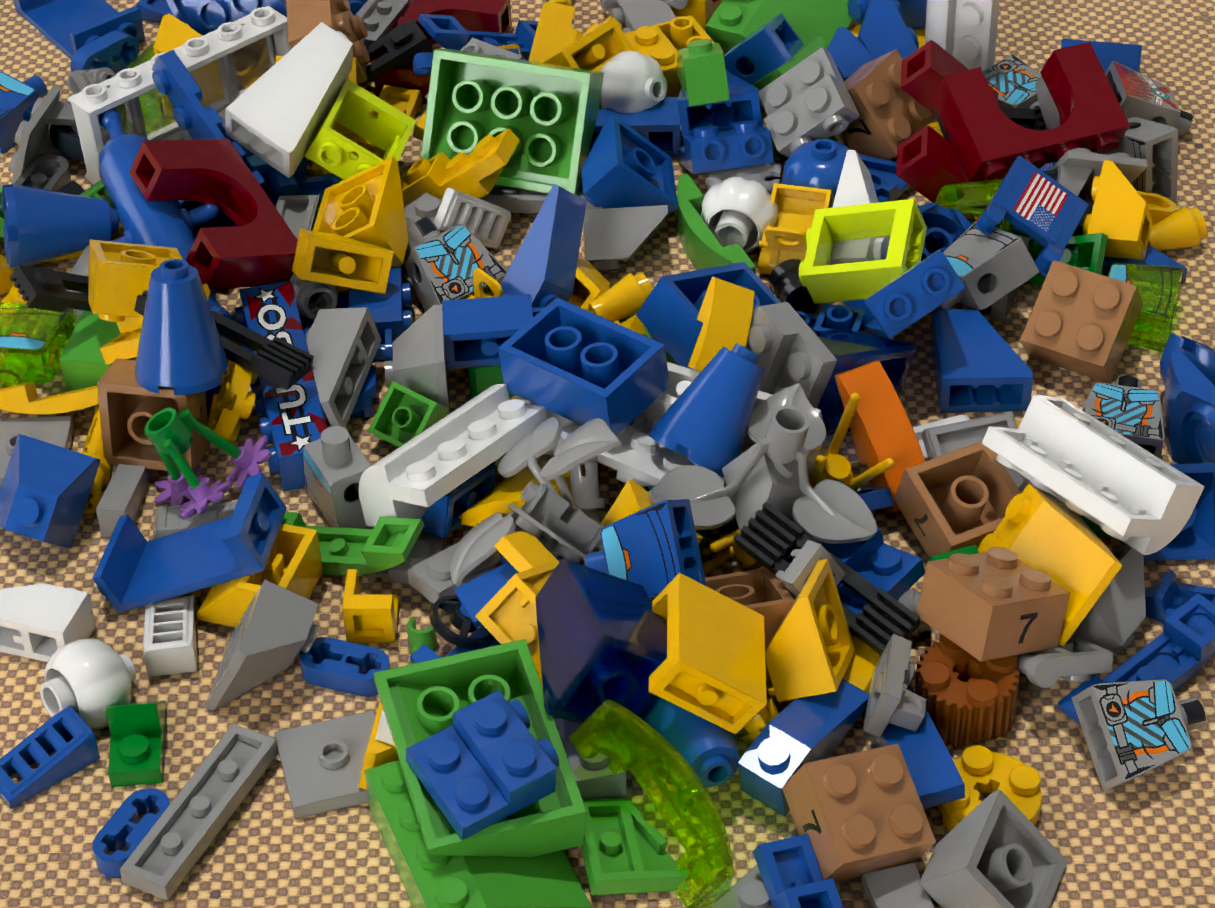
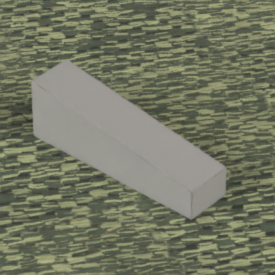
(122, 496)

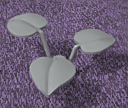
(786, 431)
(579, 446)

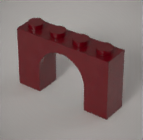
(471, 14)
(991, 141)
(927, 158)
(213, 172)

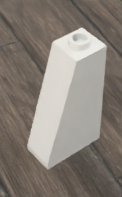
(291, 99)

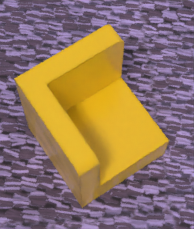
(368, 616)

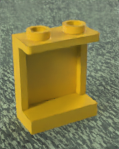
(712, 655)

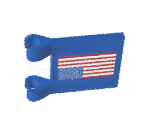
(1037, 208)

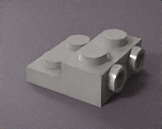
(807, 103)
(789, 352)

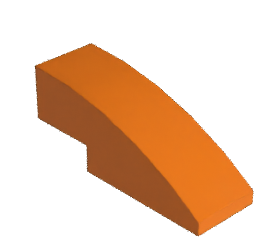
(880, 425)

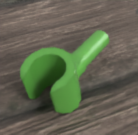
(417, 638)

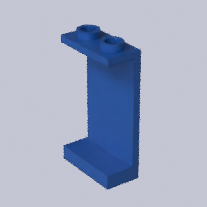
(78, 22)
(909, 296)
(147, 572)

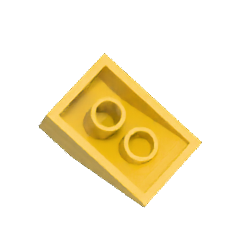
(367, 210)
(1059, 543)

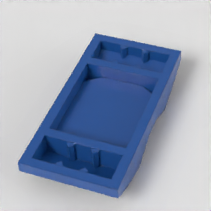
(1188, 412)

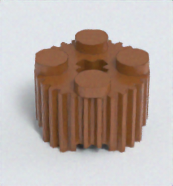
(967, 695)

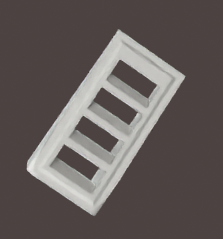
(481, 217)
(170, 636)

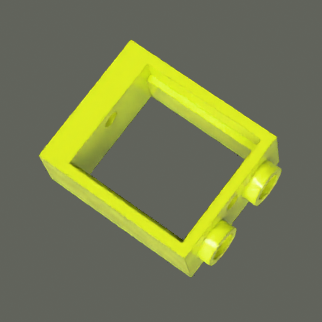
(352, 110)
(861, 279)

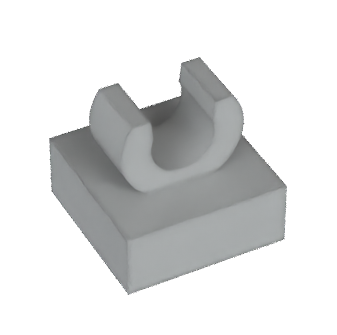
(803, 564)

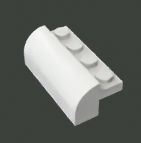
(964, 29)
(446, 455)
(1097, 473)

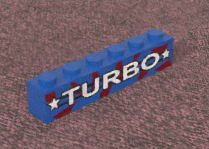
(291, 414)

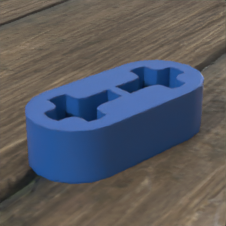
(104, 52)
(343, 666)
(127, 829)

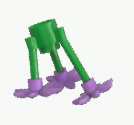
(172, 438)

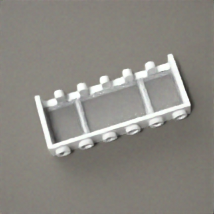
(220, 63)

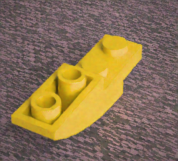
(467, 173)

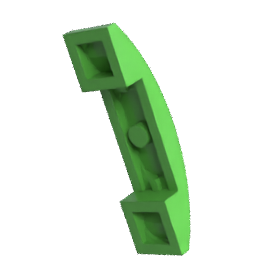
(696, 237)
(363, 549)

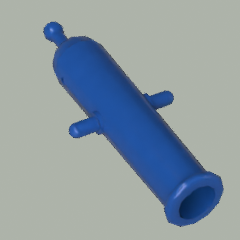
(143, 220)

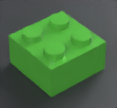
(404, 415)

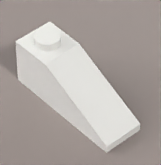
(856, 189)
(43, 619)

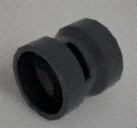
(787, 287)

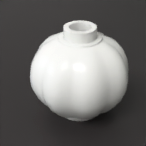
(632, 83)
(738, 212)
(88, 679)

